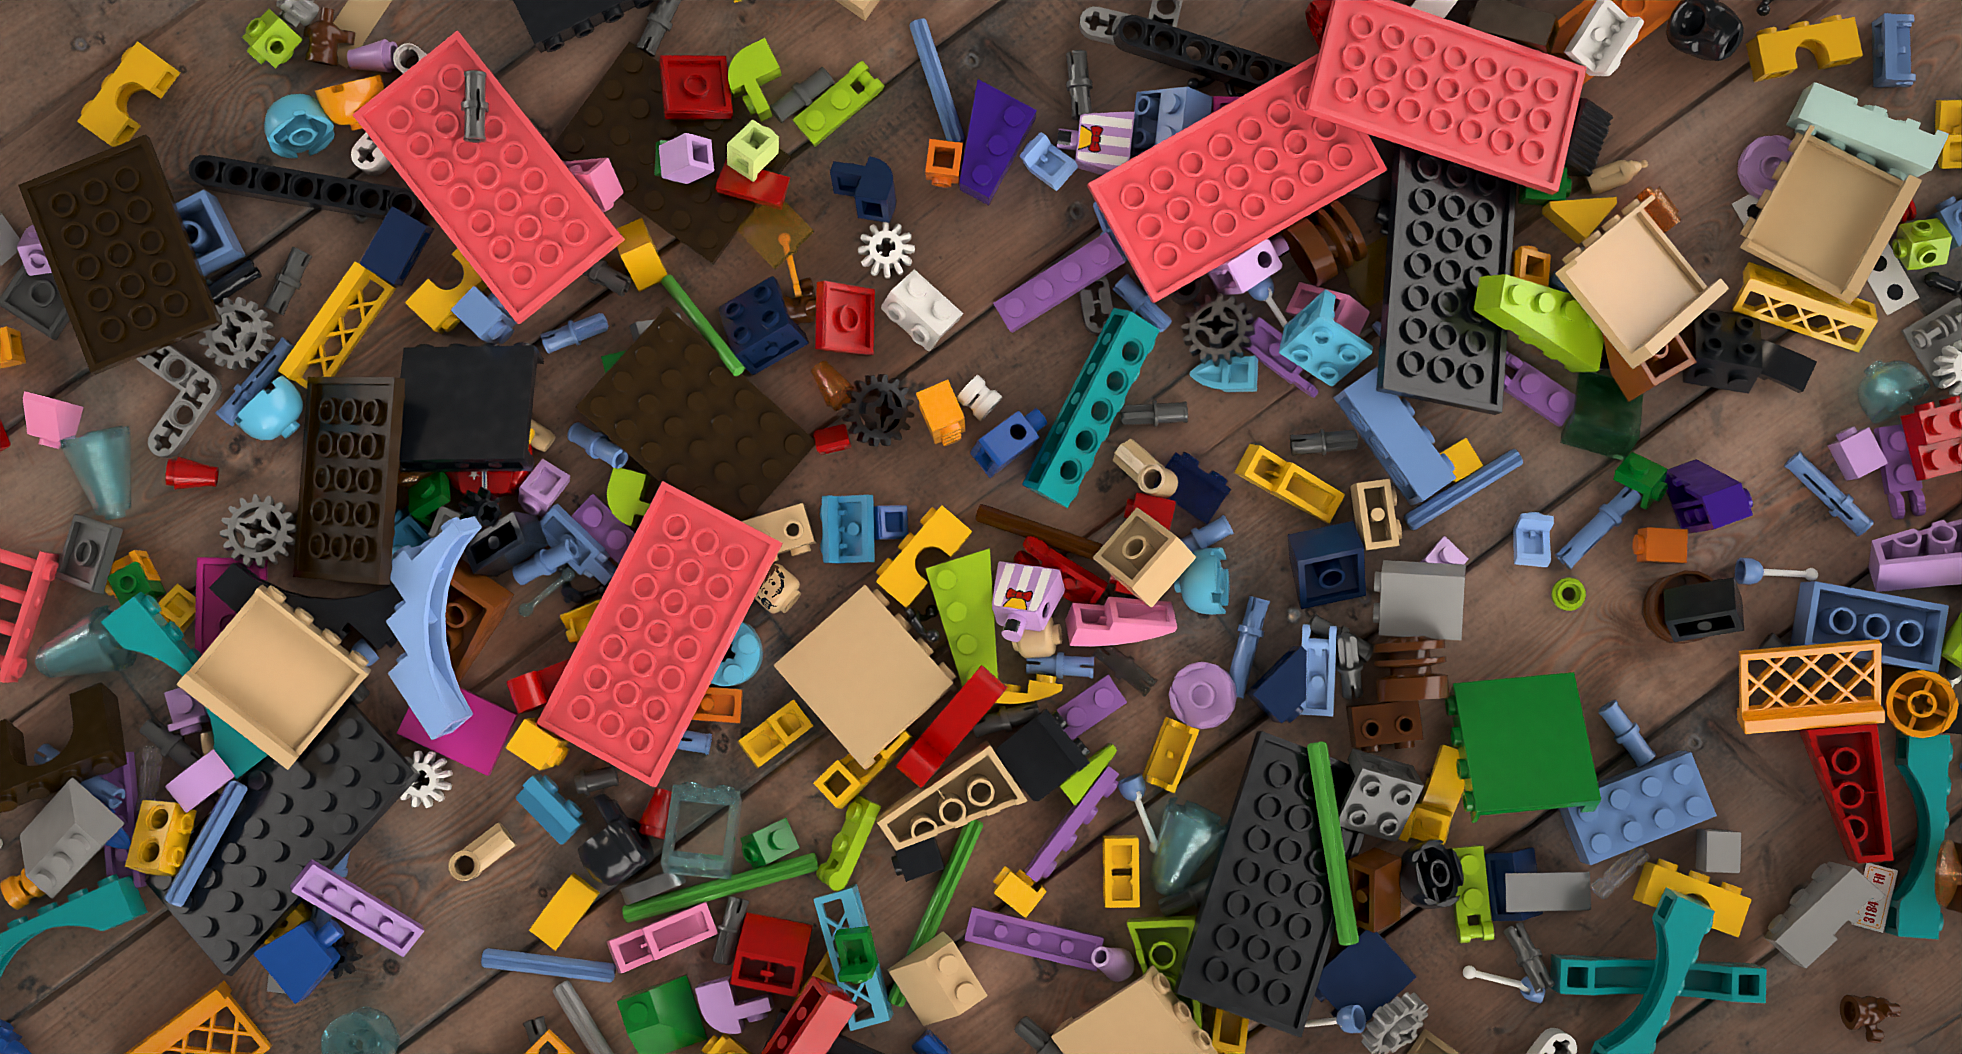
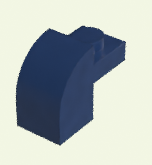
(869, 185)

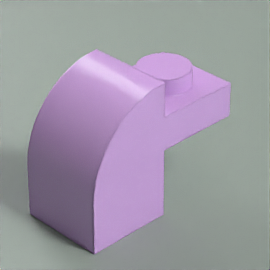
(199, 781)
(724, 1011)

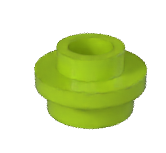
(1577, 588)

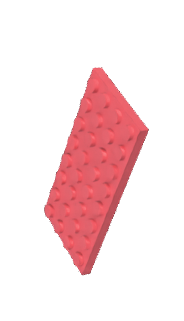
(1447, 91)
(1231, 182)
(498, 200)
(659, 634)

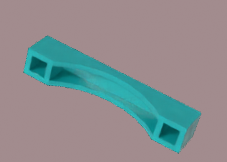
(143, 629)
(1925, 769)
(101, 909)
(1679, 931)
(1633, 975)

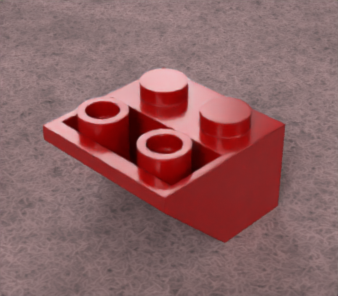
(771, 954)

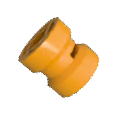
(19, 890)

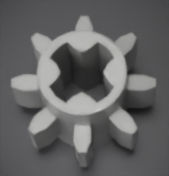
(297, 11)

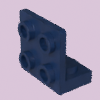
(761, 327)

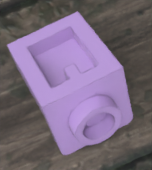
(542, 488)
(185, 712)

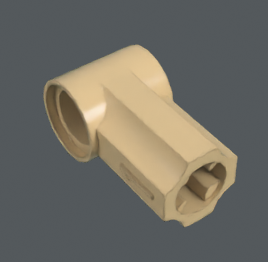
(1144, 469)
(483, 851)

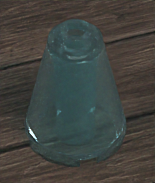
(103, 468)
(84, 649)
(1184, 844)

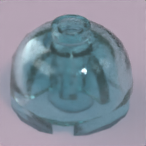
(1889, 388)

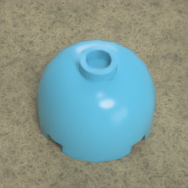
(297, 125)
(272, 412)
(1205, 582)

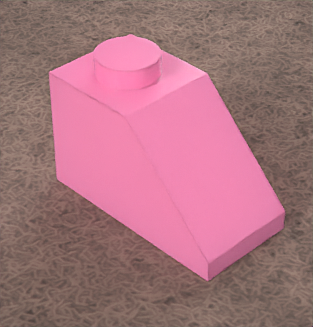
(598, 180)
(1347, 310)
(50, 418)

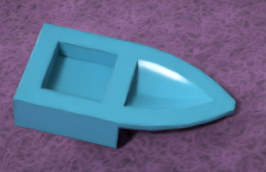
(1237, 377)

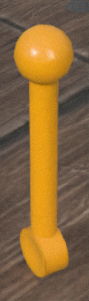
(797, 290)

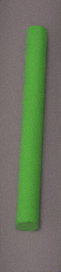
(702, 325)

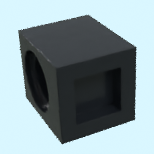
(918, 859)

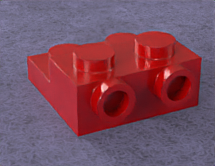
(1935, 438)

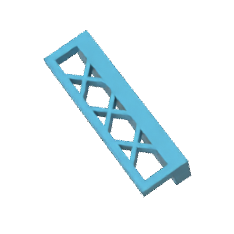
(875, 986)

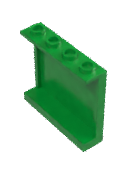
(1522, 745)

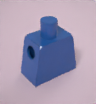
(998, 446)
(301, 957)

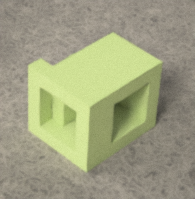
(752, 149)

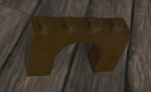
(1515, 24)
(92, 750)

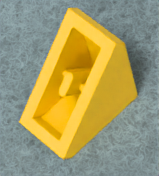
(1579, 216)
(640, 255)

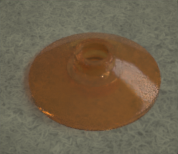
(1947, 873)

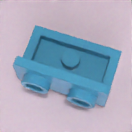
(847, 529)
(550, 809)

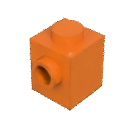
(944, 162)
(1661, 545)

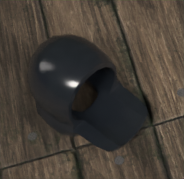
(1704, 29)
(618, 849)

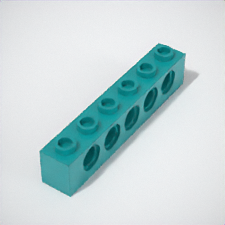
(1075, 415)

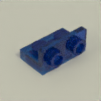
(1196, 490)

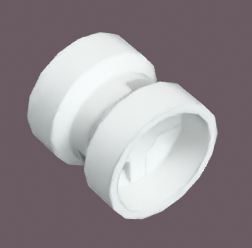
(984, 403)

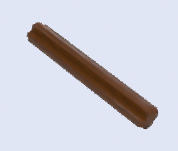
(1026, 527)

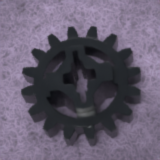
(1218, 316)
(880, 395)

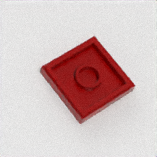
(695, 87)
(845, 318)

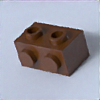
(1384, 724)
(1375, 888)

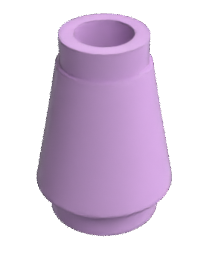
(373, 57)
(1113, 962)

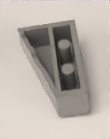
(1820, 912)

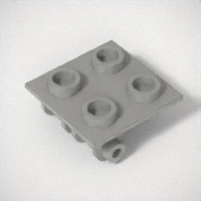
(1933, 333)

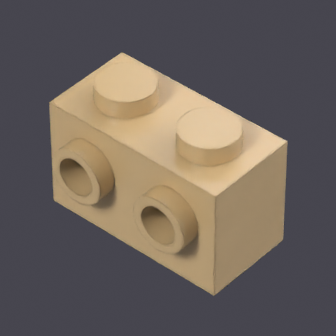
(1375, 514)
(788, 526)

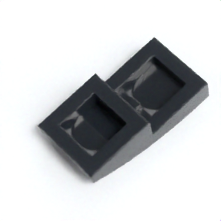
(1786, 366)

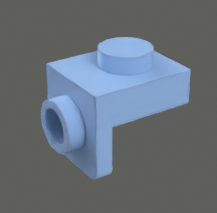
(1047, 161)
(1532, 539)

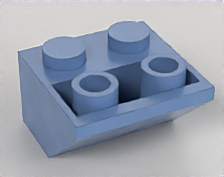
(1164, 114)

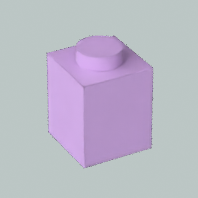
(686, 158)
(1857, 453)

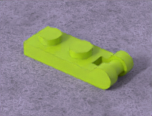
(838, 104)
(849, 843)
(1473, 896)

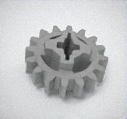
(249, 332)
(261, 517)
(1395, 1024)

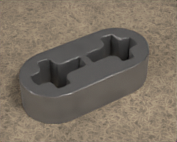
(1087, 305)
(651, 886)

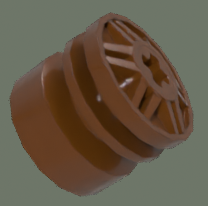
(1329, 239)
(1653, 602)
(1410, 670)

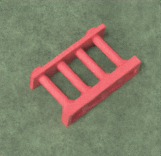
(44, 569)

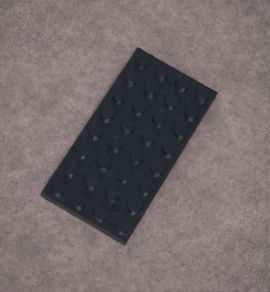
(1441, 237)
(282, 823)
(1268, 894)

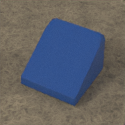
(890, 522)
(930, 1044)

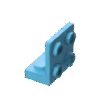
(1321, 343)

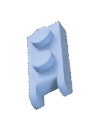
(1319, 672)

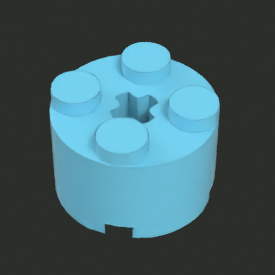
(746, 660)

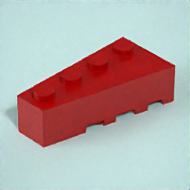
(1854, 788)

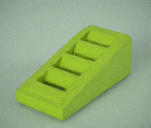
(1080, 782)

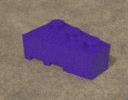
(993, 140)
(1706, 497)

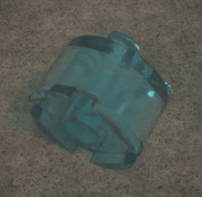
(363, 1023)

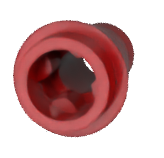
(190, 474)
(655, 816)

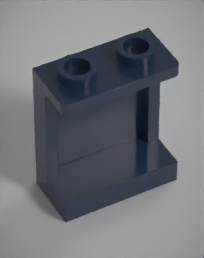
(1363, 975)

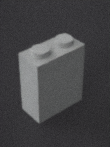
(1420, 599)

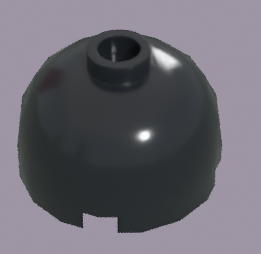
(1430, 875)

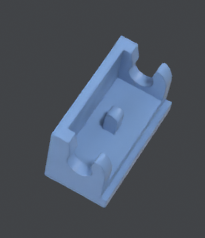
(1892, 51)

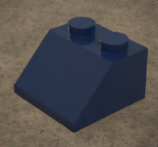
(1327, 564)
(1282, 687)

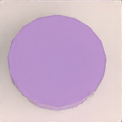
(1760, 162)
(1203, 695)

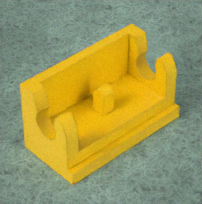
(1170, 754)

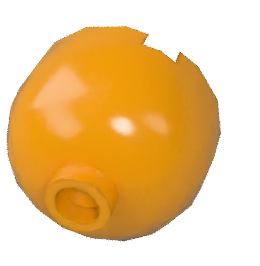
(346, 98)
(1921, 704)

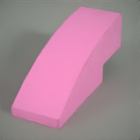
(1118, 622)
(662, 937)

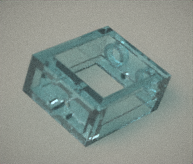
(697, 863)

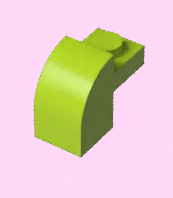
(750, 70)
(627, 495)

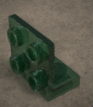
(1603, 417)

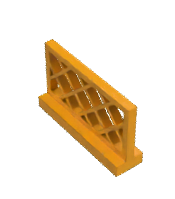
(1805, 713)
(192, 1019)

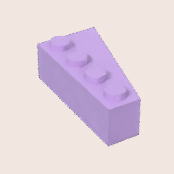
(1918, 558)

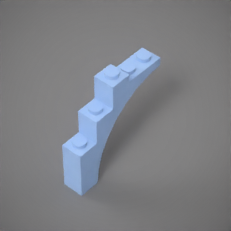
(419, 624)

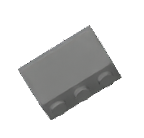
(66, 837)

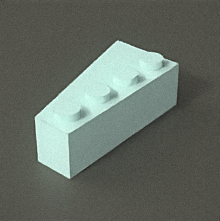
(1867, 132)

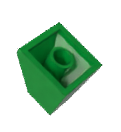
(662, 1017)

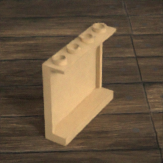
(1827, 216)
(1636, 284)
(865, 674)
(275, 675)
(1136, 1021)

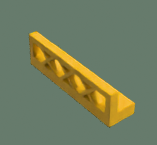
(1797, 292)
(327, 321)

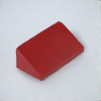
(767, 189)

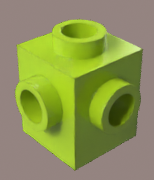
(271, 39)
(1922, 244)

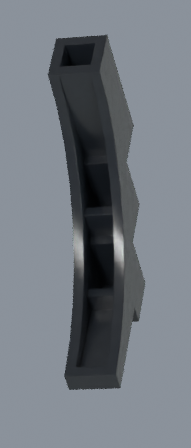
(364, 612)

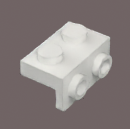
(1603, 38)
(920, 310)

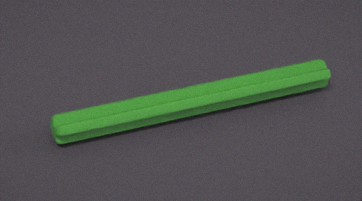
(1333, 843)
(720, 887)
(942, 895)

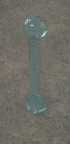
(526, 609)

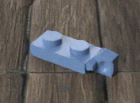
(592, 558)

